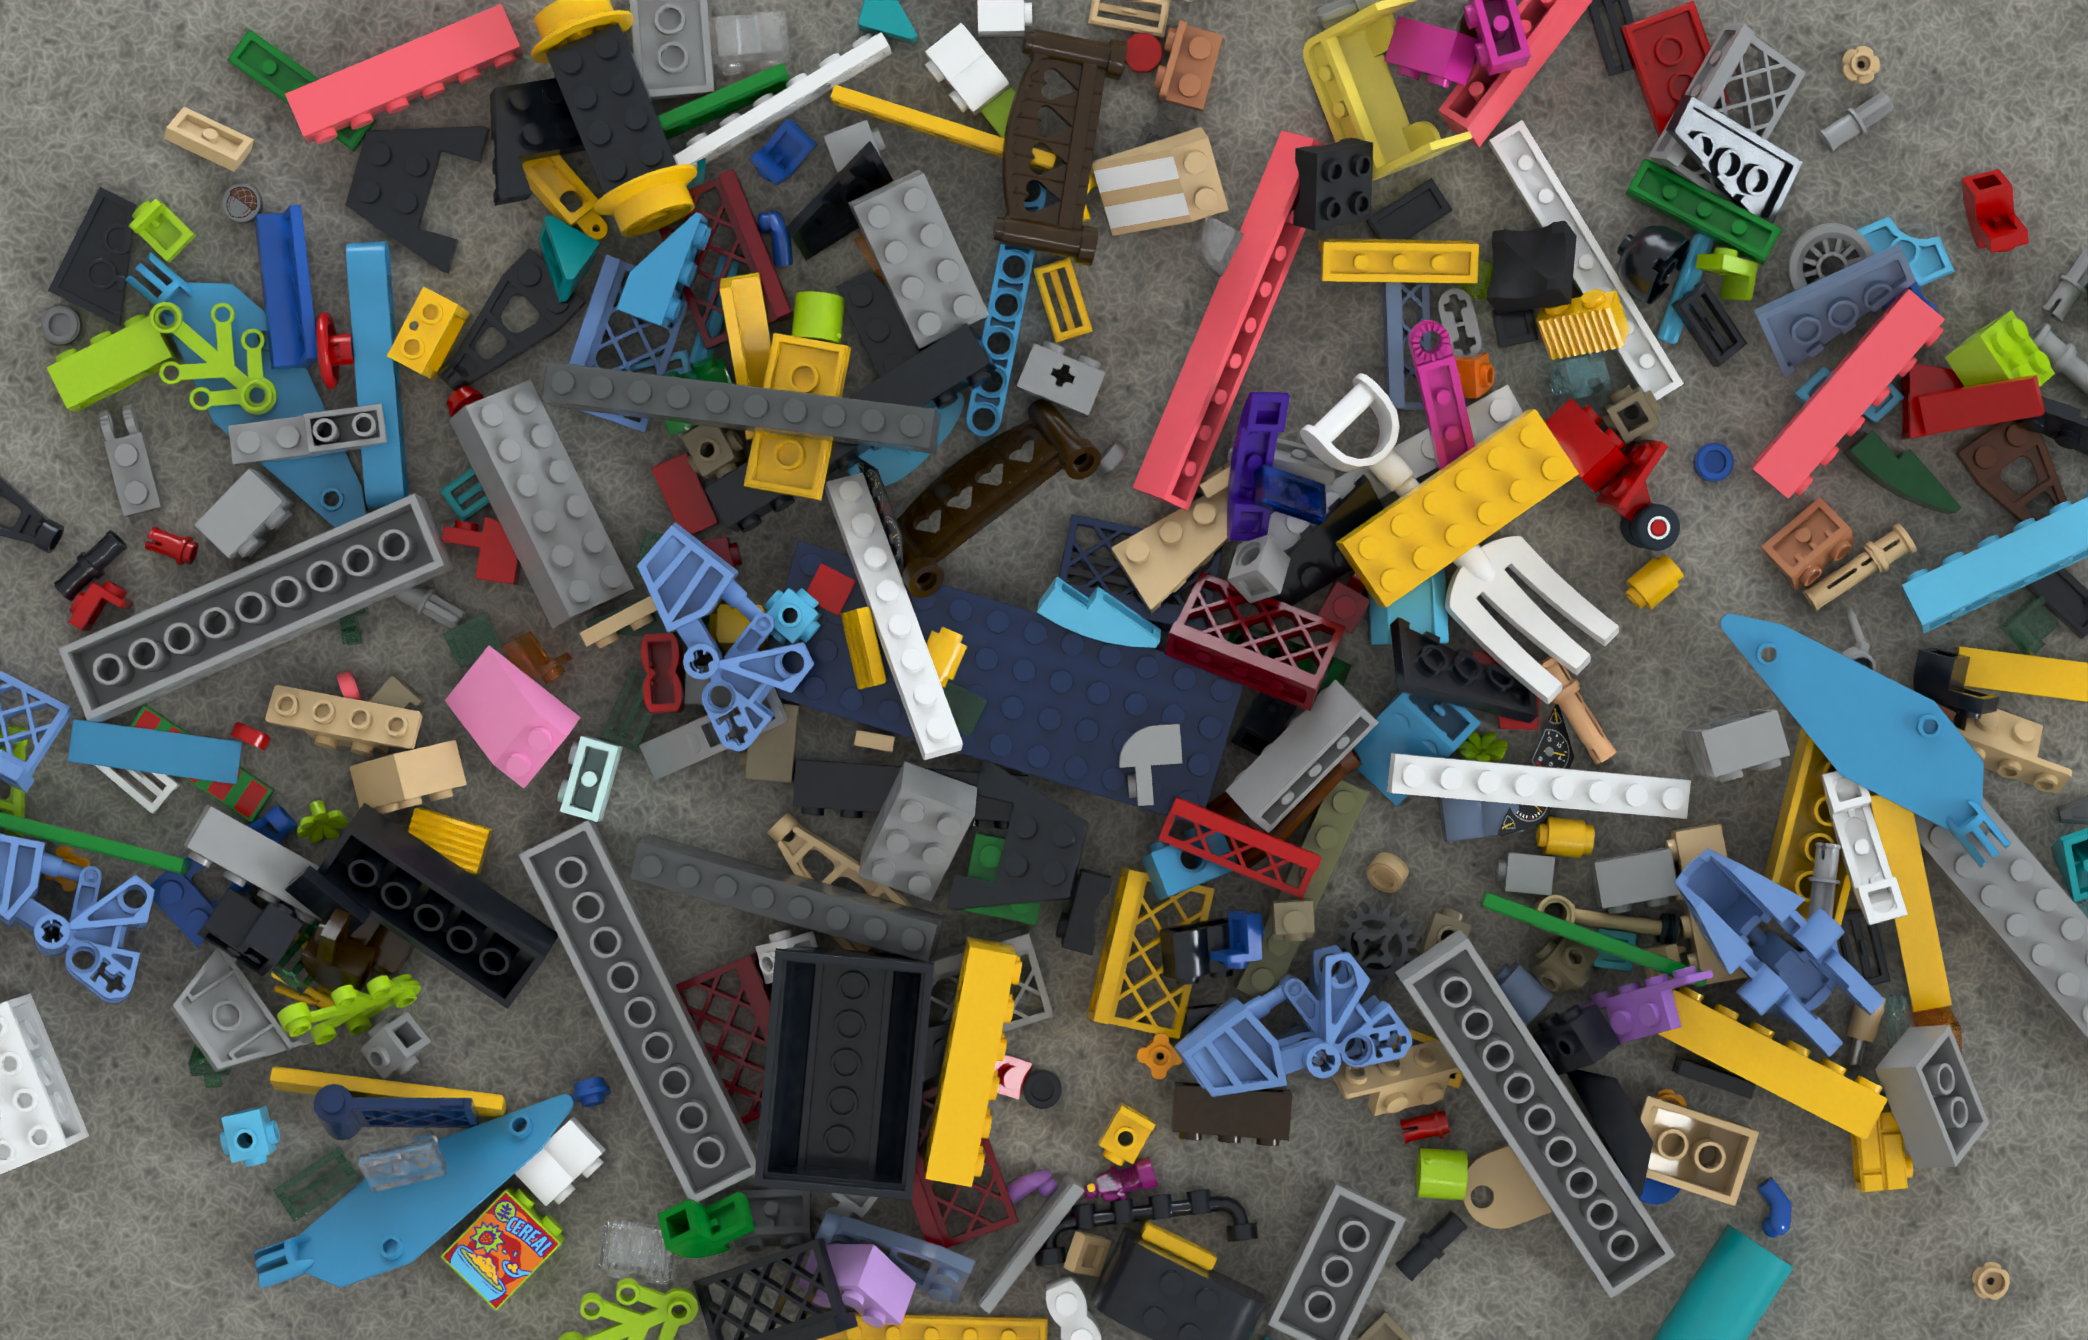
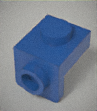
(783, 153)
(1245, 940)

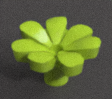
(1483, 748)
(321, 823)

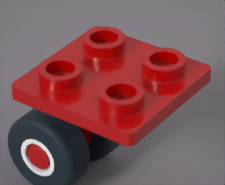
(1642, 522)

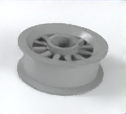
(1822, 233)

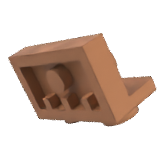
(1189, 66)
(1809, 544)

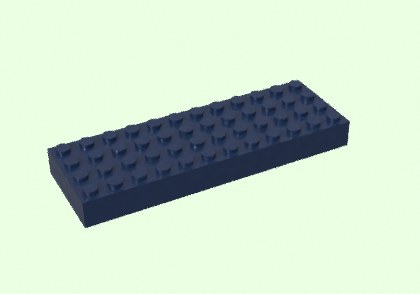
(1053, 696)

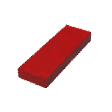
(1981, 404)

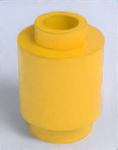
(1653, 582)
(946, 653)
(1565, 837)

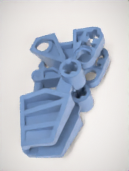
(687, 586)
(92, 926)
(1786, 983)
(1238, 1054)

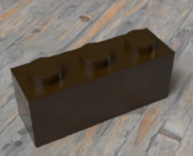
(1249, 1114)

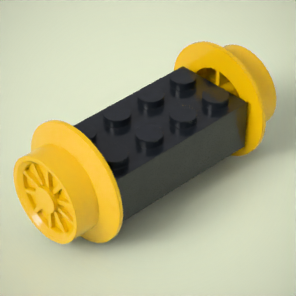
(614, 114)

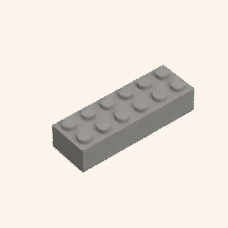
(541, 503)

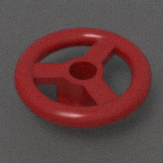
(332, 350)

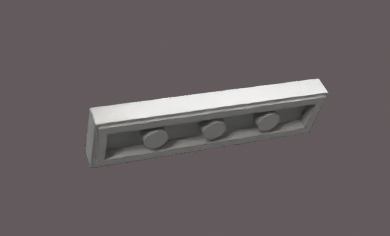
(1028, 1243)

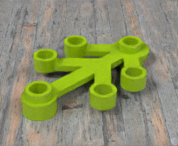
(219, 363)
(350, 1007)
(634, 1323)

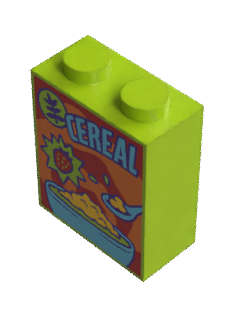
(504, 1246)

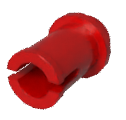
(173, 546)
(1428, 1126)

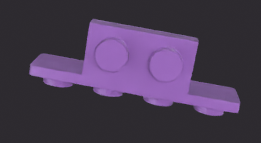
(1646, 1010)

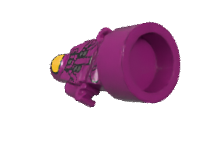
(1114, 1183)

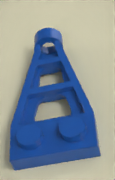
(187, 903)

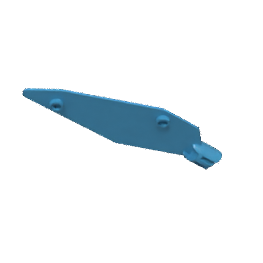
(296, 394)
(1873, 729)
(394, 1226)

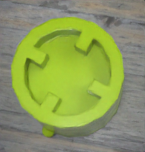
(818, 316)
(1441, 1173)

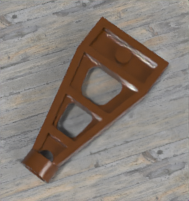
(1997, 449)
(1228, 807)

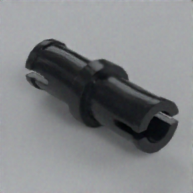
(90, 565)
(1431, 1245)

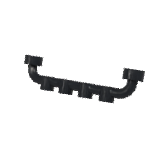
(1159, 1207)

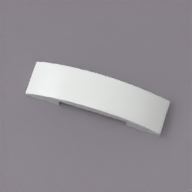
(1862, 849)

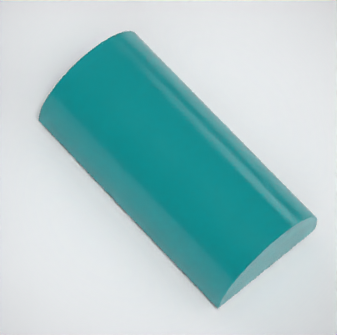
(1727, 1291)

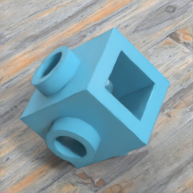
(806, 622)
(258, 1125)

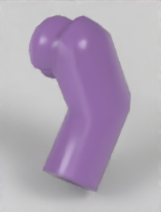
(1027, 1183)

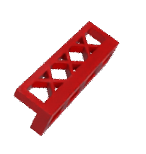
(1246, 834)

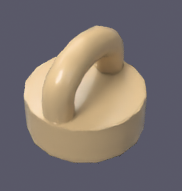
(1387, 872)

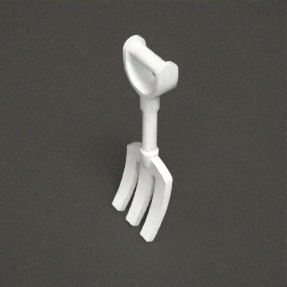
(1481, 568)

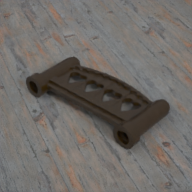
(1085, 67)
(1055, 448)

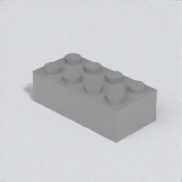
(918, 258)
(1335, 1265)

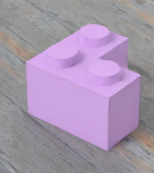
(866, 1283)

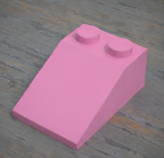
(510, 716)

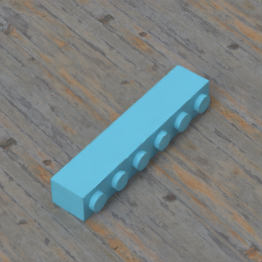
(1999, 566)

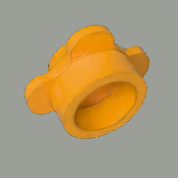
(66, 852)
(1148, 1054)

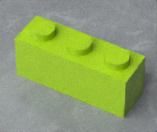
(110, 363)

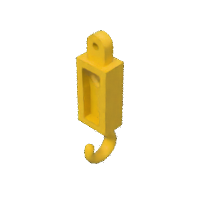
(551, 179)

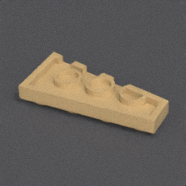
(1173, 548)

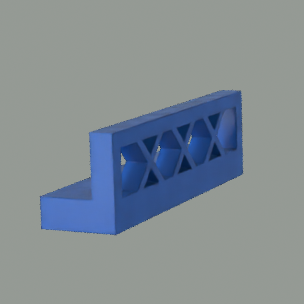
(286, 289)

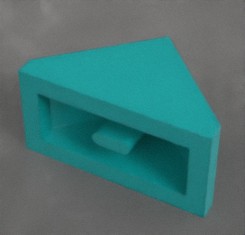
(888, 18)
(566, 254)
(2072, 860)

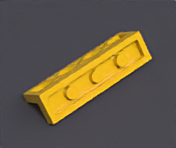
(1399, 260)
(746, 329)

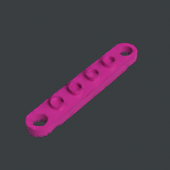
(1441, 394)

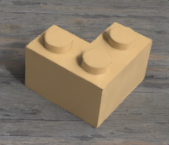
(404, 777)

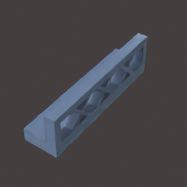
(1394, 340)

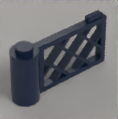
(346, 1114)

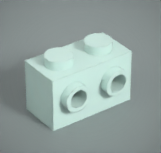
(590, 778)

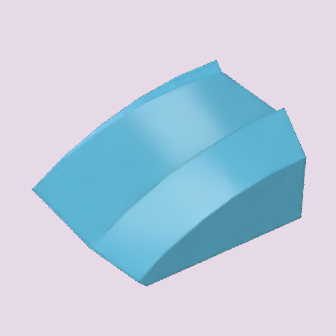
(1421, 607)

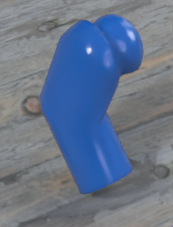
(781, 239)
(1780, 1208)

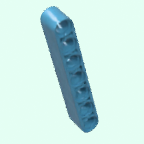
(1005, 325)
(375, 372)

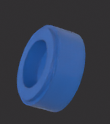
(1713, 462)

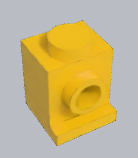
(1125, 1120)

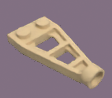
(843, 865)

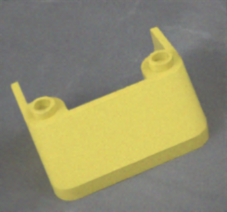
(1361, 94)

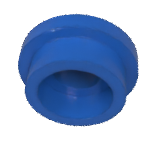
(591, 1092)

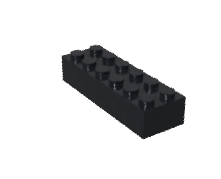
(437, 906)

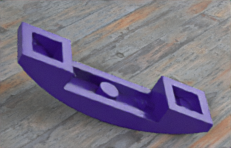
(1254, 445)

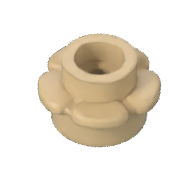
(1853, 72)
(1999, 1286)

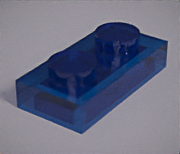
(1290, 494)

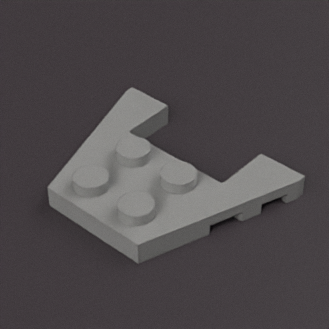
(230, 1018)

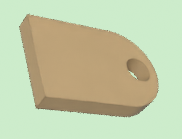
(1513, 1192)

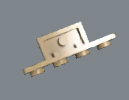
(344, 721)
(2011, 749)
(1402, 1082)

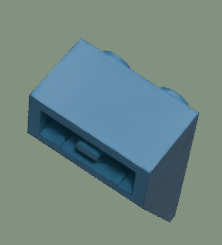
(658, 280)
(1412, 727)

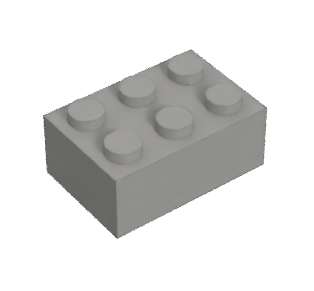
(1736, 743)
(918, 831)
(1932, 1096)

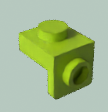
(161, 229)
(1737, 273)

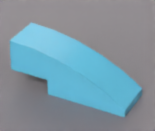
(1097, 616)

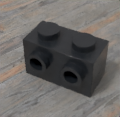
(1575, 1038)

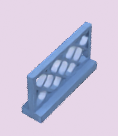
(597, 321)
(13, 770)

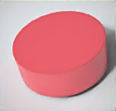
(348, 685)

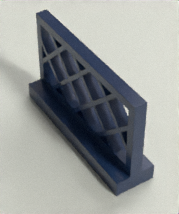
(1163, 616)

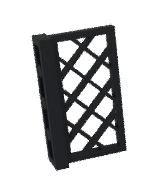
(811, 1328)

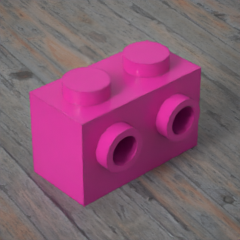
(1499, 34)
(1431, 51)

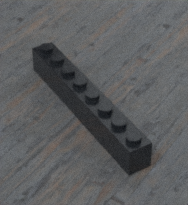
(922, 381)

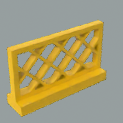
(1117, 955)

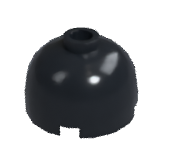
(1650, 260)

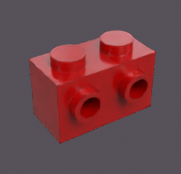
(1590, 450)

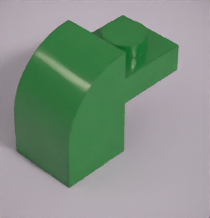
(705, 1231)

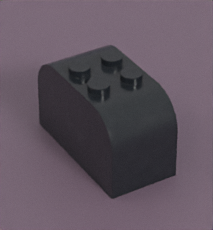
(1171, 1296)

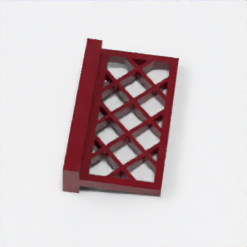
(753, 249)
(1244, 661)
(759, 1002)
(926, 1201)

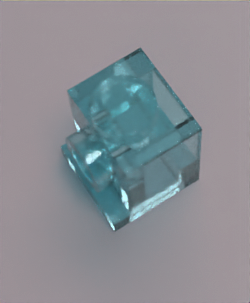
(1580, 376)

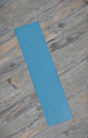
(154, 751)

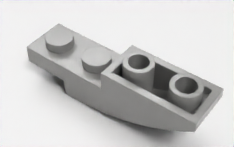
(308, 435)
(699, 740)

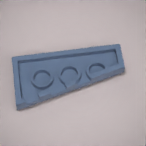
(1815, 314)

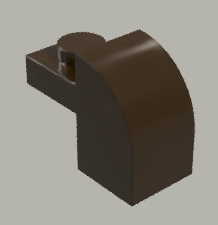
(334, 958)

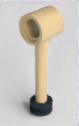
(1665, 928)

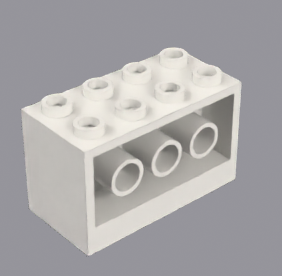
(34, 1095)

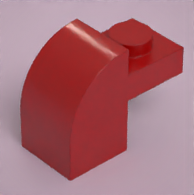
(1991, 212)
(496, 556)

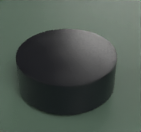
(1042, 1088)

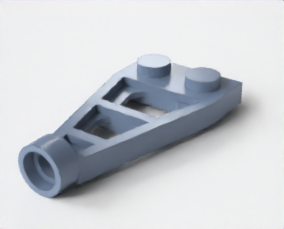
(947, 1270)

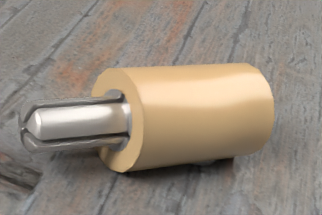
(1862, 1029)

